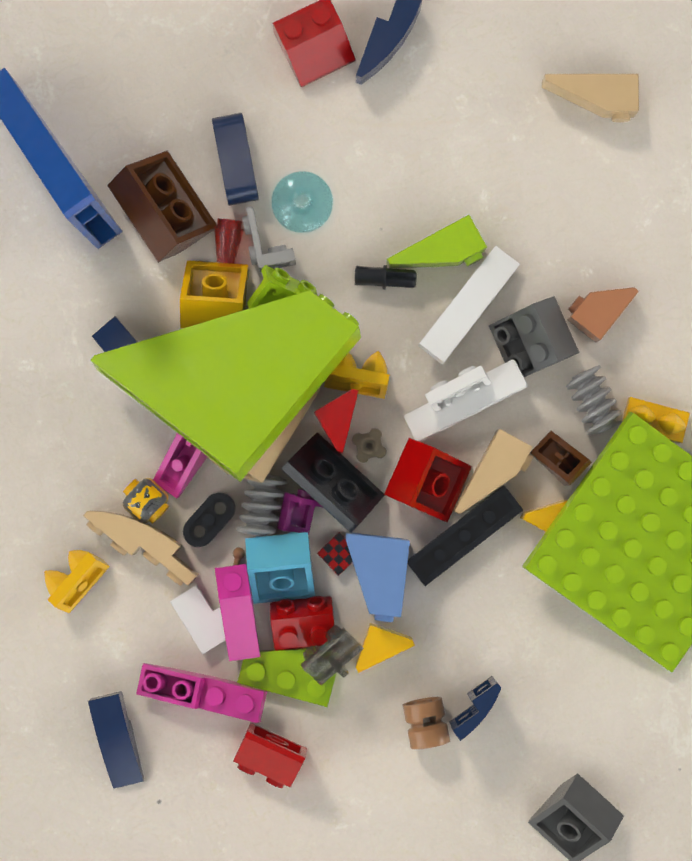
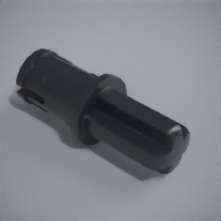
(385, 277)

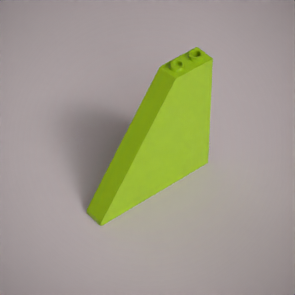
(238, 376)

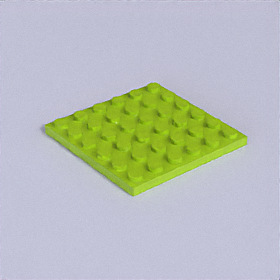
(628, 543)

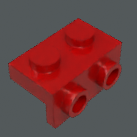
(301, 622)

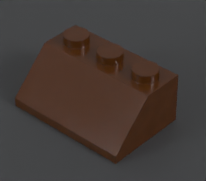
(161, 205)

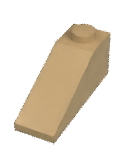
(602, 94)
(499, 464)

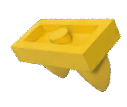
(369, 380)
(664, 419)
(69, 589)

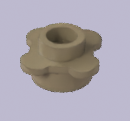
(372, 437)

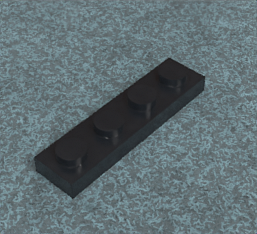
(464, 535)

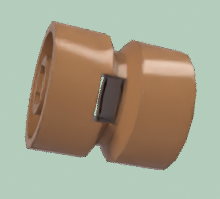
(429, 733)

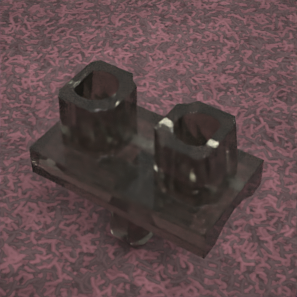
(332, 656)

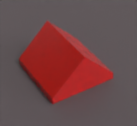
(337, 417)

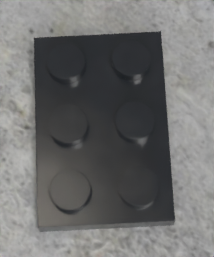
(333, 482)

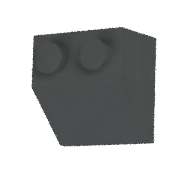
(577, 819)

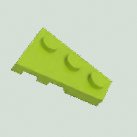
(283, 675)

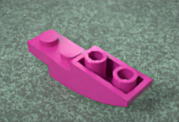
(201, 692)

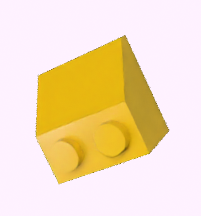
(212, 291)

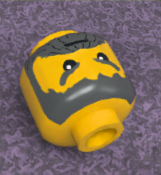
(145, 500)

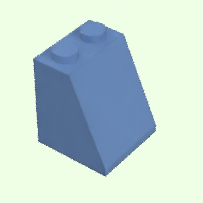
(380, 571)

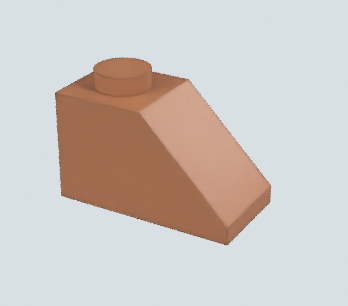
(599, 310)

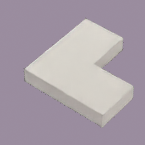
(200, 619)

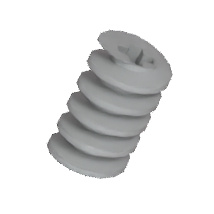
(594, 401)
(261, 506)

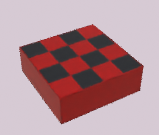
(336, 554)

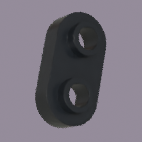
(209, 519)

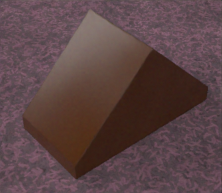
(560, 458)

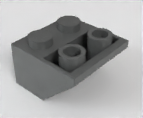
(535, 337)

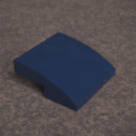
(483, 699)

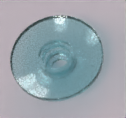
(302, 217)

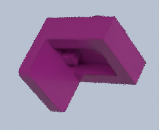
(297, 512)

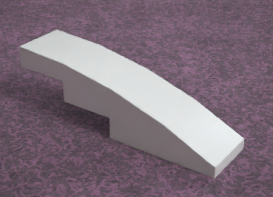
(468, 305)

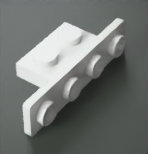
(464, 397)

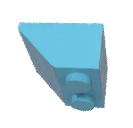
(280, 567)

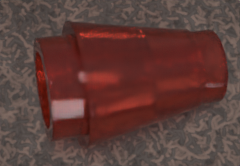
(227, 239)

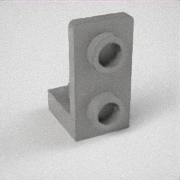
(276, 257)

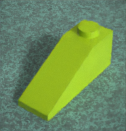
(447, 247)

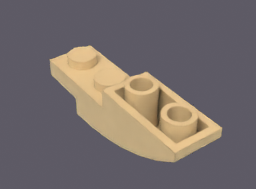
(131, 535)

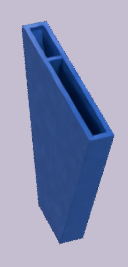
(54, 166)

